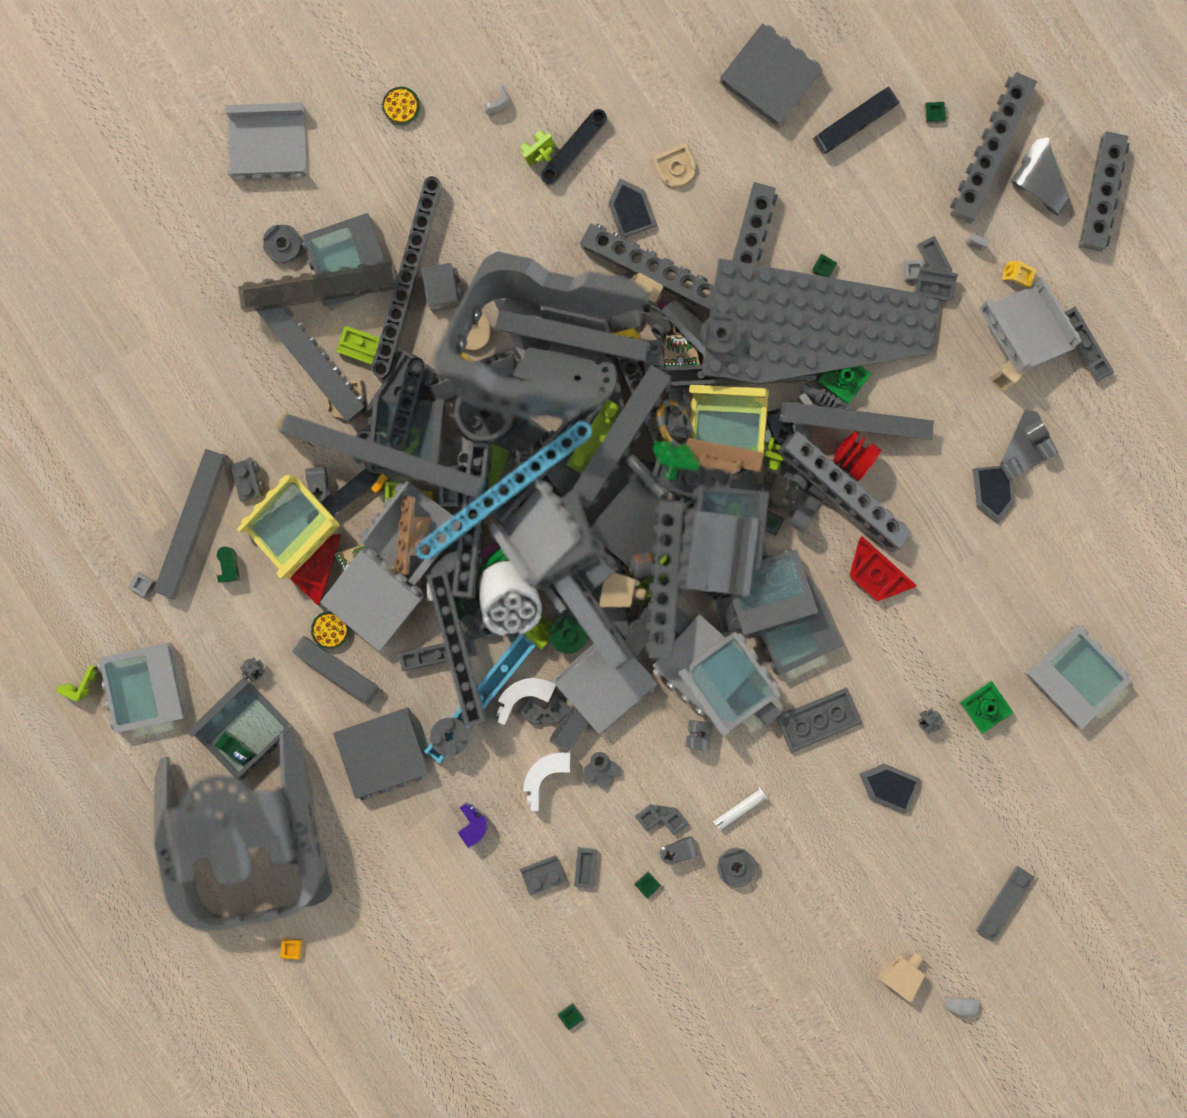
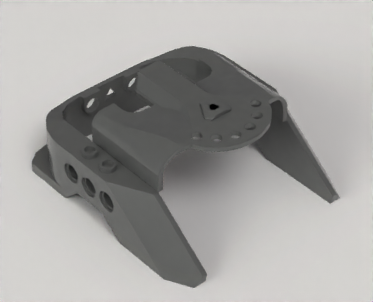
(550, 375)
(272, 820)

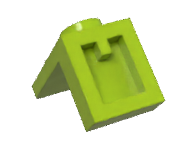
(69, 690)

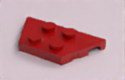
(316, 570)
(877, 573)

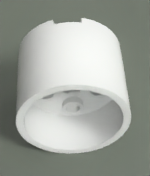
(507, 600)

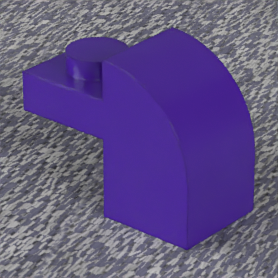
(476, 828)

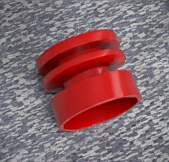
(856, 456)

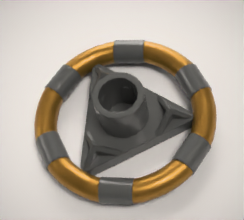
(674, 425)

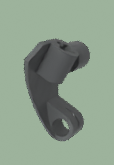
(1042, 177)
(1028, 446)
(802, 513)

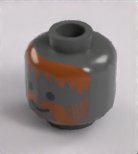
(641, 564)

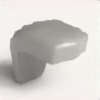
(499, 105)
(963, 1006)

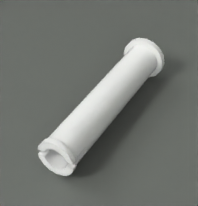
(740, 809)

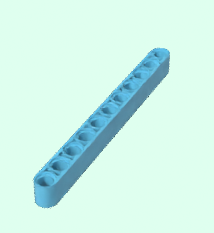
(514, 488)

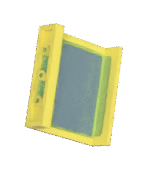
(730, 415)
(289, 525)

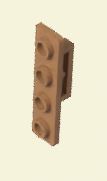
(725, 457)
(412, 532)

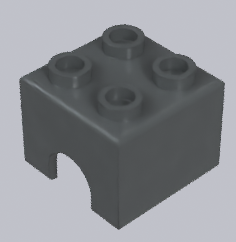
(441, 286)

